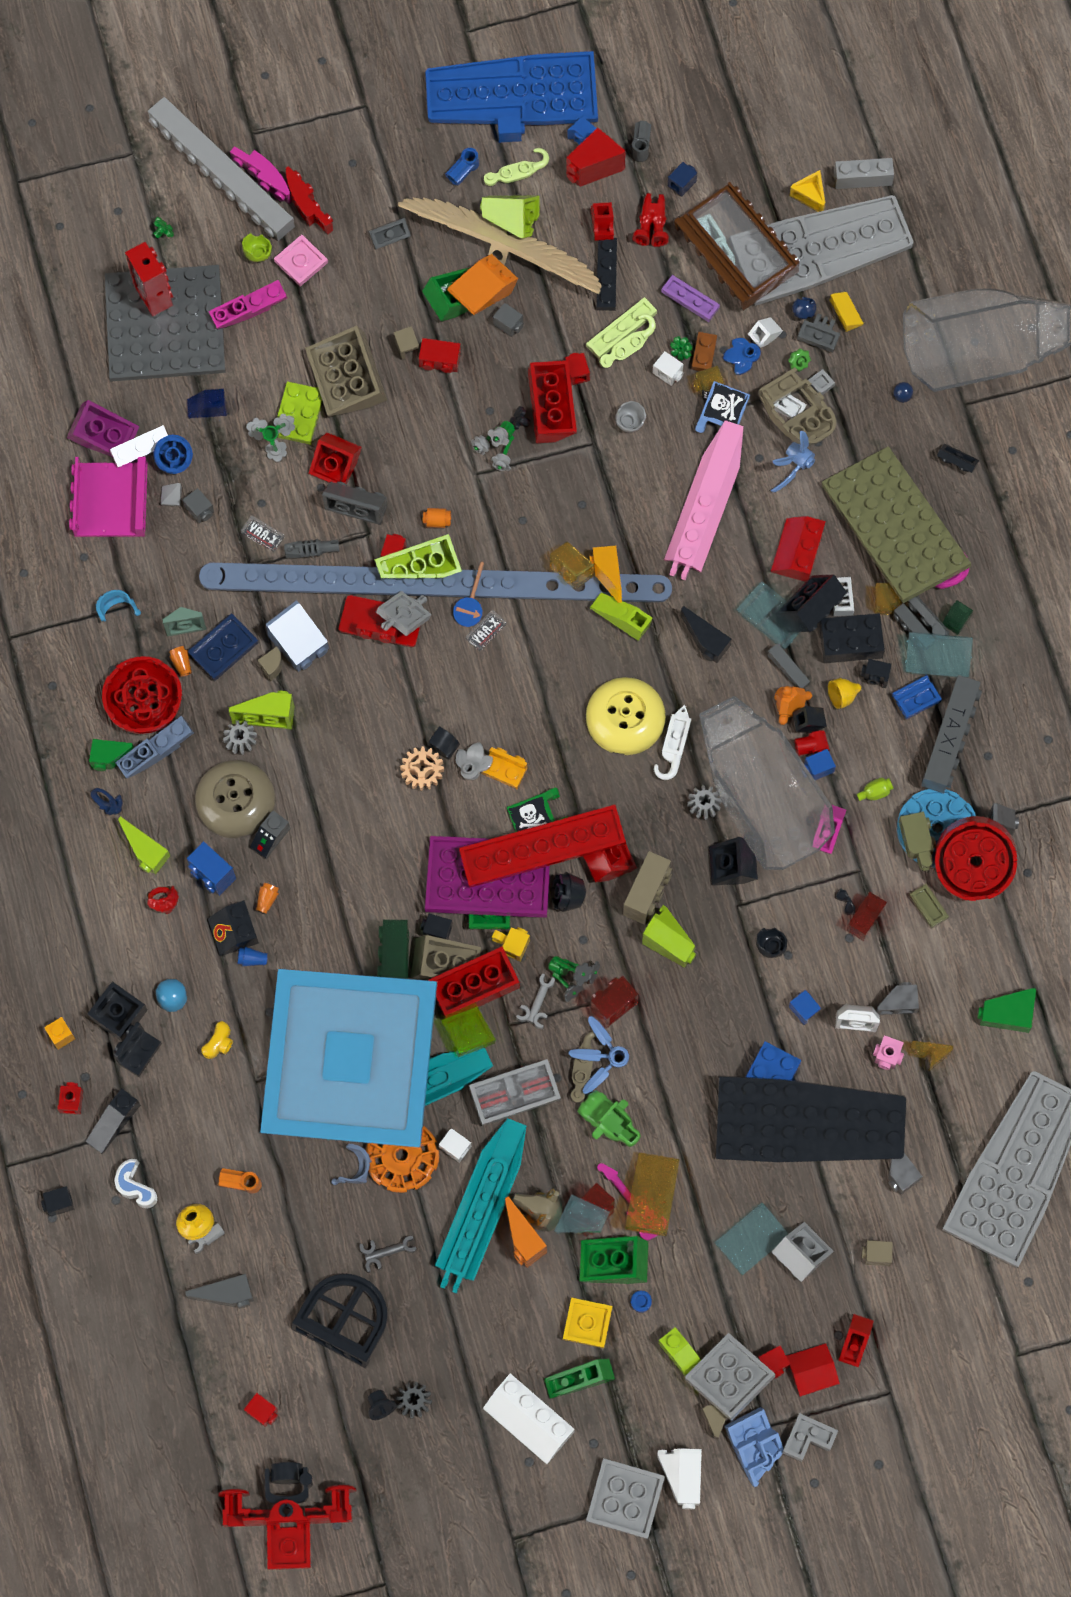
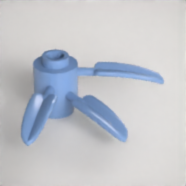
(799, 455)
(595, 1055)

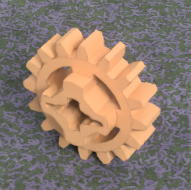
(414, 768)

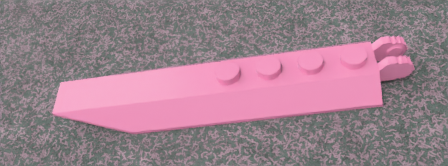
(706, 500)

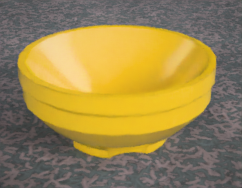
(199, 1226)

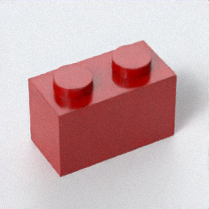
(439, 355)

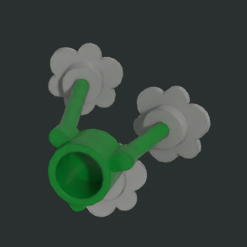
(259, 429)

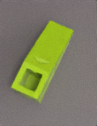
(622, 615)

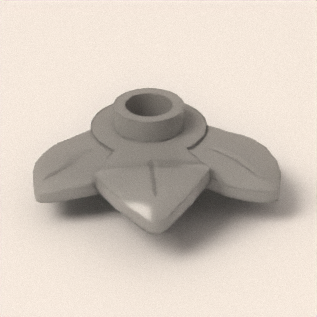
(474, 759)

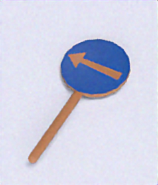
(468, 610)

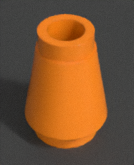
(180, 660)
(266, 897)

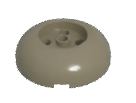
(220, 816)

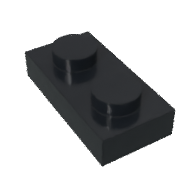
(964, 461)

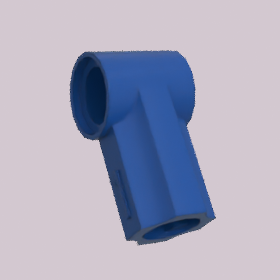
(462, 167)

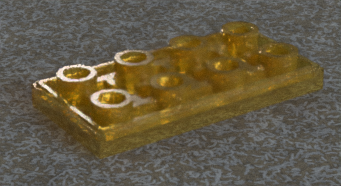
(652, 1194)

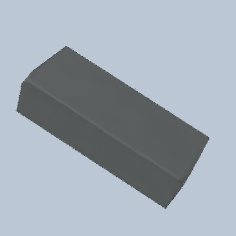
(389, 233)

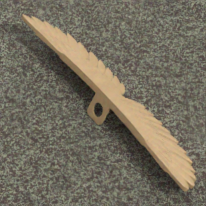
(528, 248)

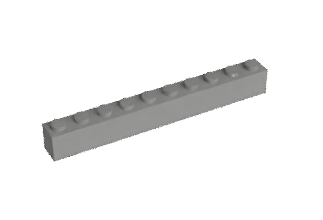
(221, 169)

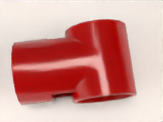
(813, 743)

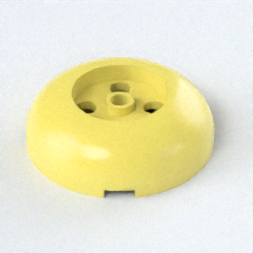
(640, 732)

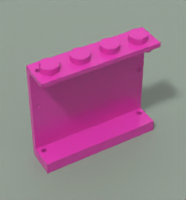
(109, 499)

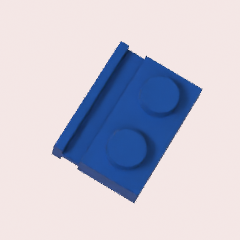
(916, 697)

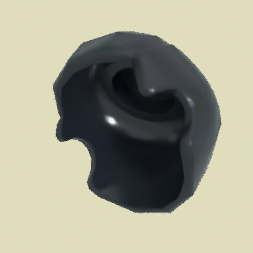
(771, 943)

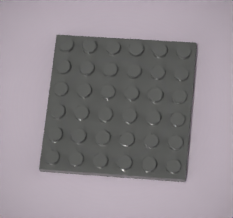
(171, 342)

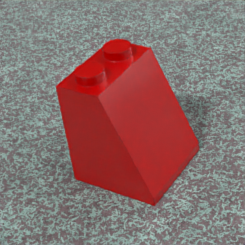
(595, 159)

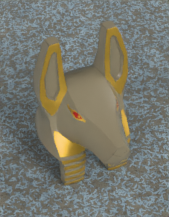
(541, 1208)

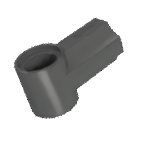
(641, 141)

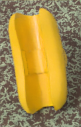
(218, 1042)

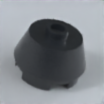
(568, 892)

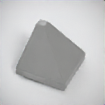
(171, 494)

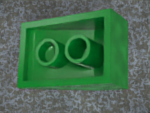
(440, 299)
(614, 1260)

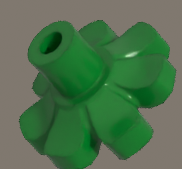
(163, 228)
(681, 348)

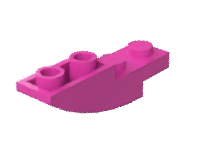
(267, 175)
(248, 306)

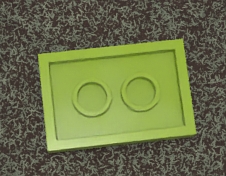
(304, 405)

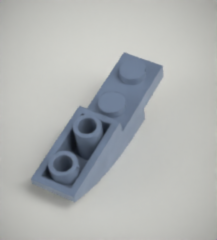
(155, 749)

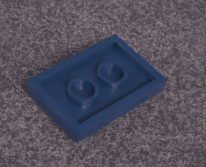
(223, 647)

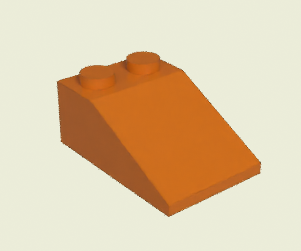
(483, 284)
(526, 1241)

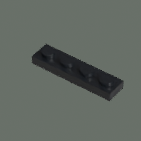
(607, 274)

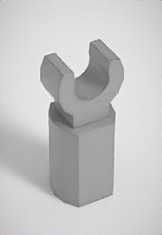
(213, 1235)

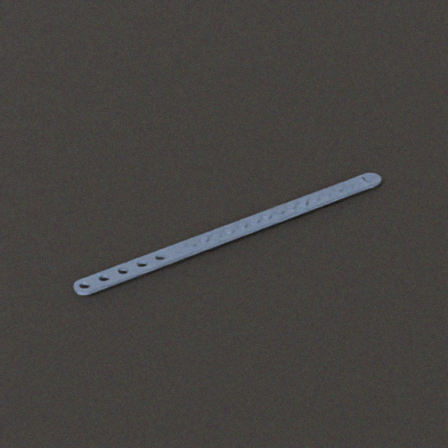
(368, 581)

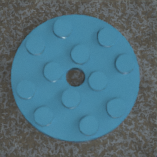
(939, 808)

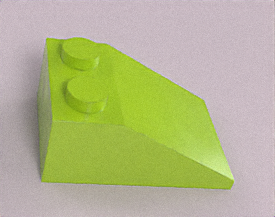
(269, 710)

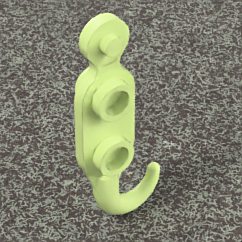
(517, 170)
(628, 344)

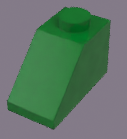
(106, 753)

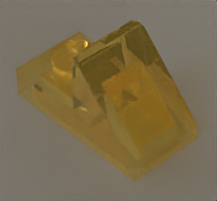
(937, 1052)

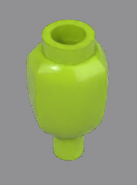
(876, 789)

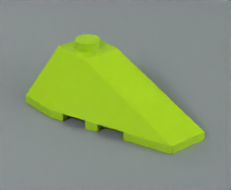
(425, 560)

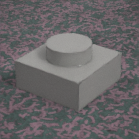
(821, 382)

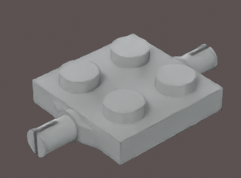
(403, 613)

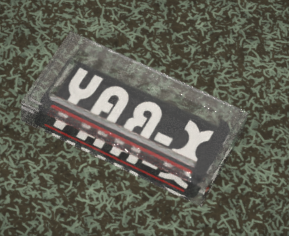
(262, 533)
(486, 630)

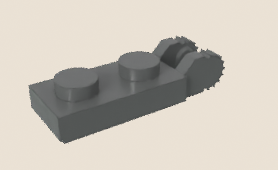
(929, 617)

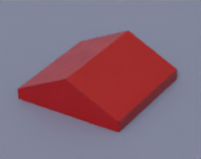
(813, 1370)

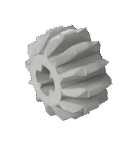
(248, 737)
(700, 796)

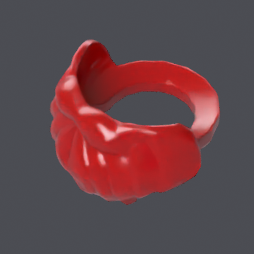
(165, 904)

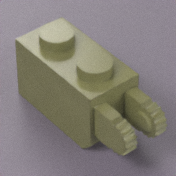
(918, 839)

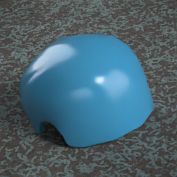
(171, 995)

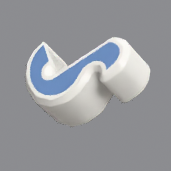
(131, 1189)

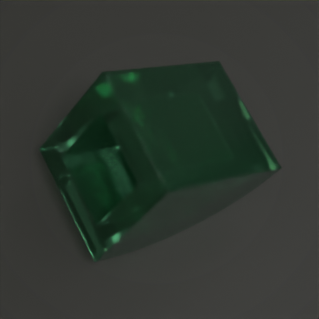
(957, 617)

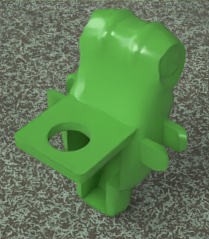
(609, 1118)

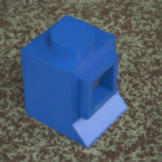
(580, 130)

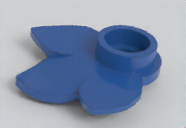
(739, 355)

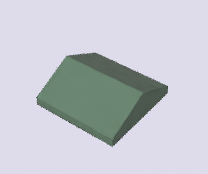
(183, 621)

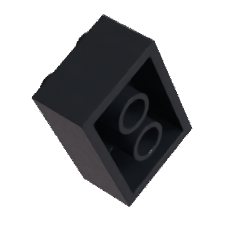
(811, 603)
(851, 638)

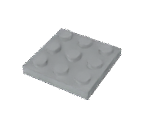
(730, 1376)
(625, 1498)

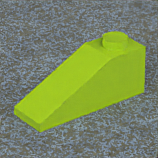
(148, 852)
(679, 1351)

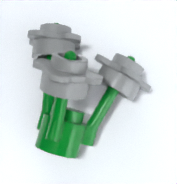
(498, 436)

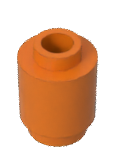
(437, 517)

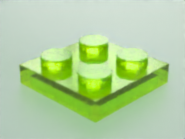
(467, 1031)

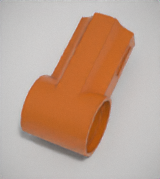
(238, 1179)

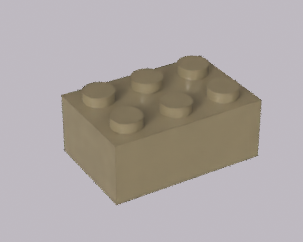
(648, 888)

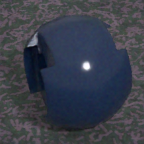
(804, 308)

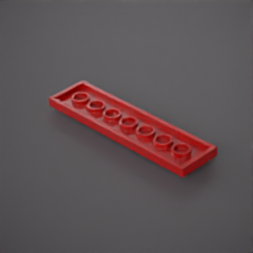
(542, 846)

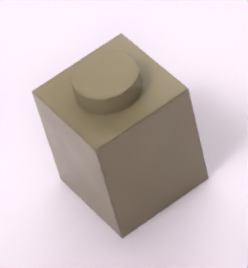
(877, 1253)

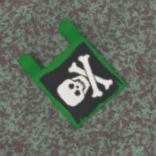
(533, 811)

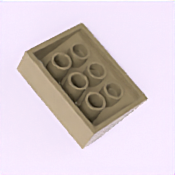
(346, 372)

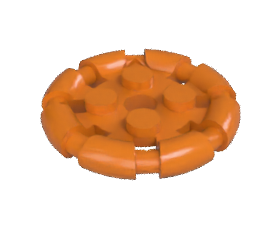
(405, 1167)

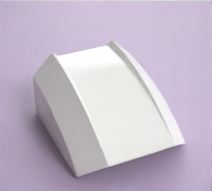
(857, 1018)

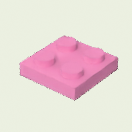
(300, 260)

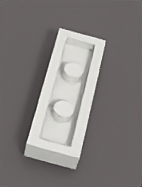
(137, 447)

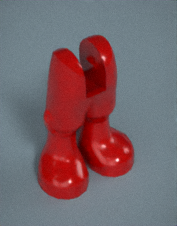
(654, 214)

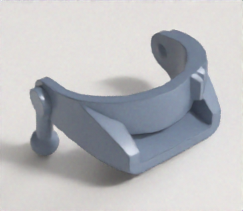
(364, 1160)

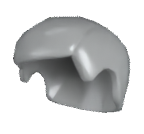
(630, 416)

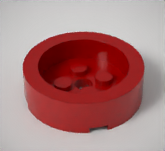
(972, 838)

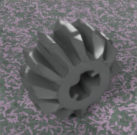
(407, 1397)

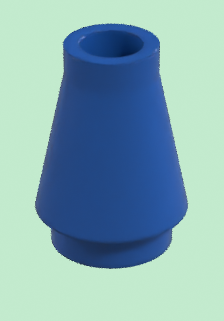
(251, 957)

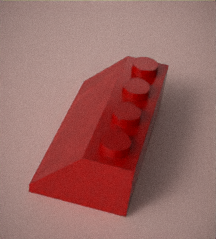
(551, 401)
(475, 983)

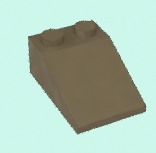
(439, 955)

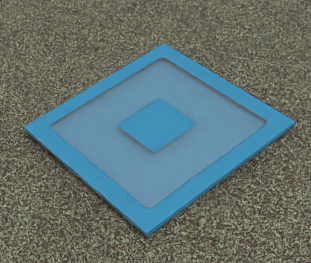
(349, 1057)

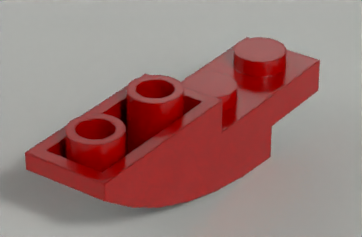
(304, 201)

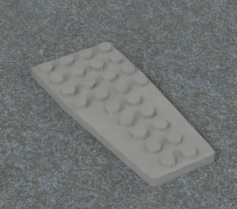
(840, 242)
(1016, 1173)

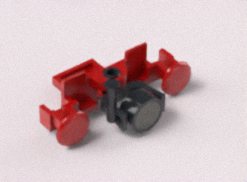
(287, 1546)

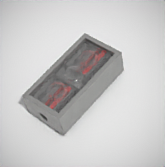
(514, 1092)

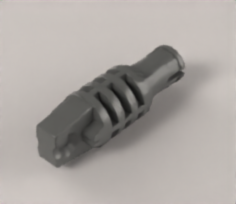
(310, 548)

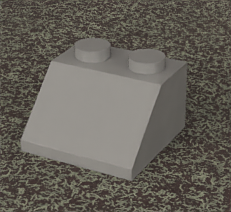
(802, 1251)

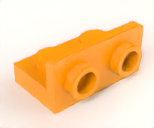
(506, 768)

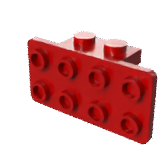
(361, 620)

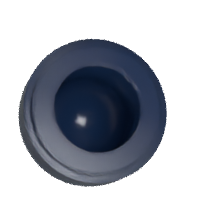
(903, 392)

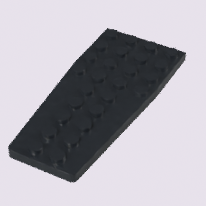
(806, 1121)

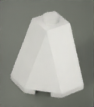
(683, 1474)

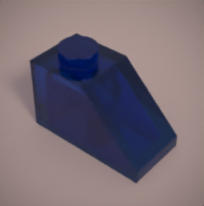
(207, 404)

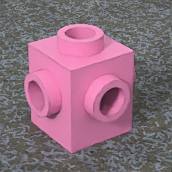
(888, 1046)

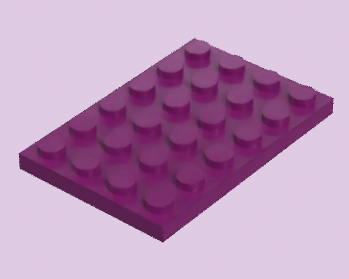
(449, 890)

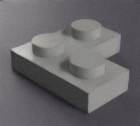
(805, 1432)

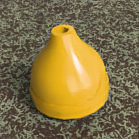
(842, 692)

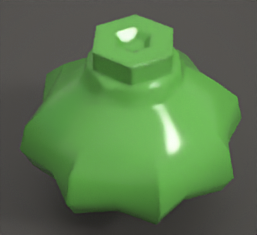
(799, 359)

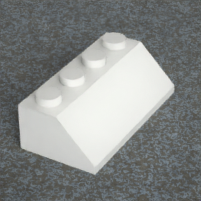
(528, 1418)

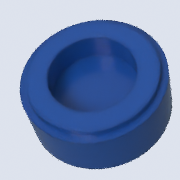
(641, 1301)

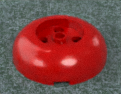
(142, 673)

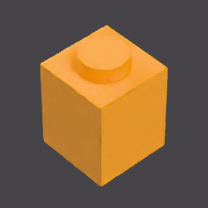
(59, 1033)

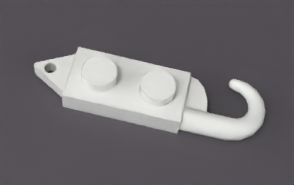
(674, 742)

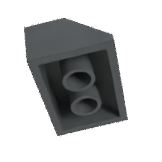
(355, 502)

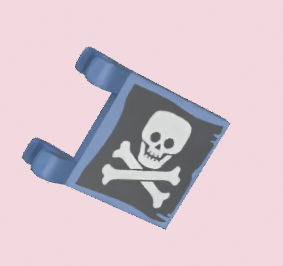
(723, 405)

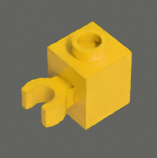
(513, 943)

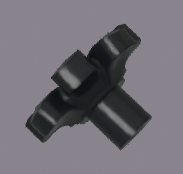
(519, 418)

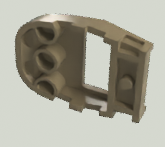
(816, 421)

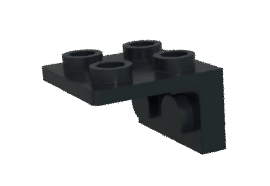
(136, 1049)

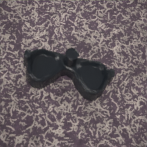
(842, 895)

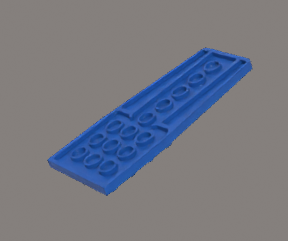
(536, 87)

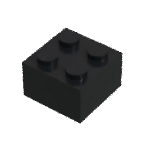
(117, 1011)

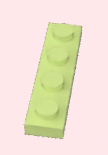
(620, 328)

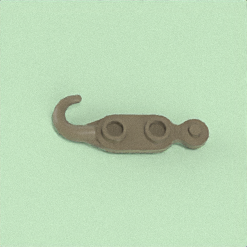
(582, 1071)

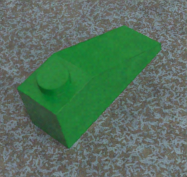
(579, 1378)

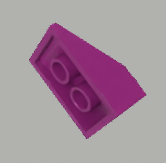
(100, 428)

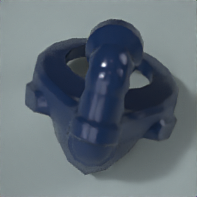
(109, 807)

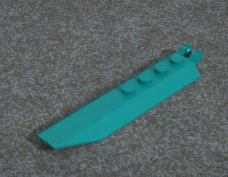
(451, 1074)
(482, 1204)

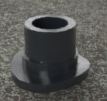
(380, 1405)

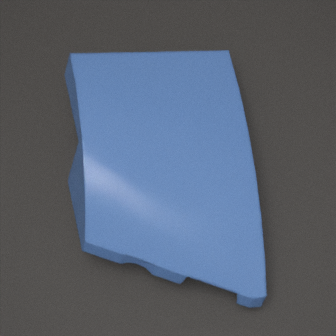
(754, 1444)

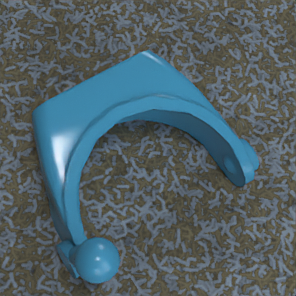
(111, 598)

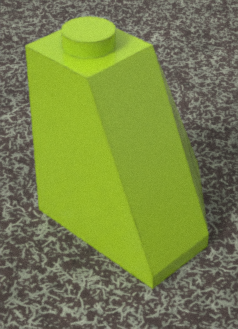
(512, 212)
(668, 938)

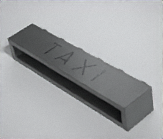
(950, 736)

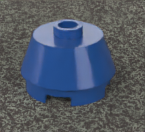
(173, 454)

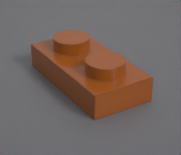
(704, 351)

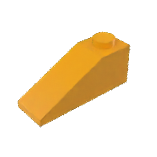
(607, 569)

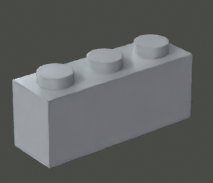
(863, 173)

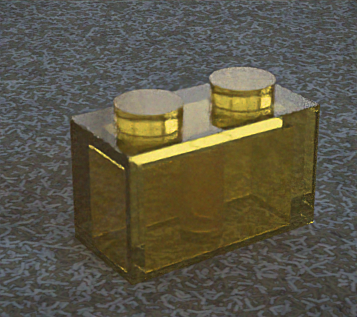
(571, 565)

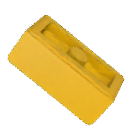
(845, 311)

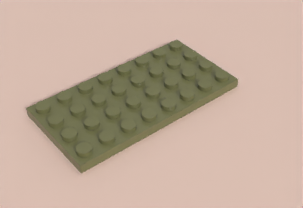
(896, 524)

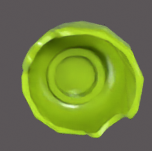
(256, 248)

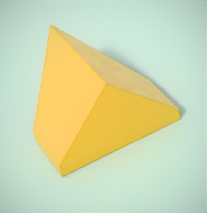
(810, 191)

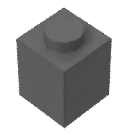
(508, 320)
(198, 506)

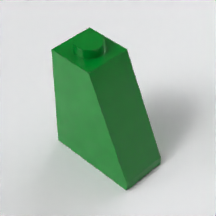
(1009, 1011)

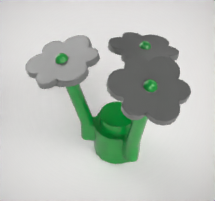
(582, 974)

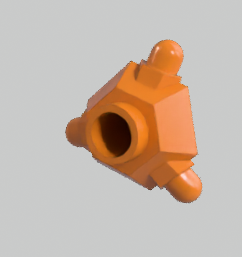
(790, 700)

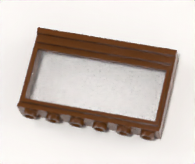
(738, 245)

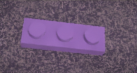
(690, 298)

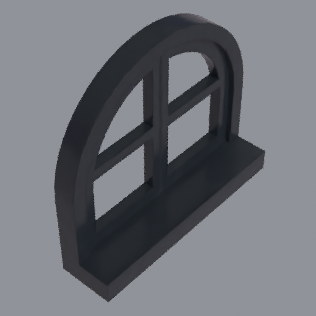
(331, 1338)

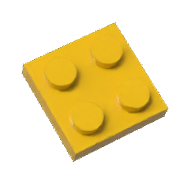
(587, 1323)

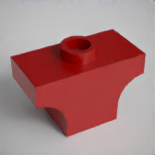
(602, 221)

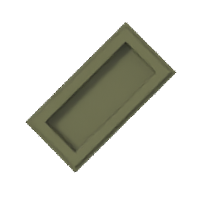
(928, 906)

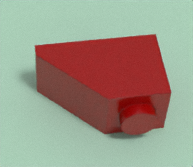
(856, 1340)

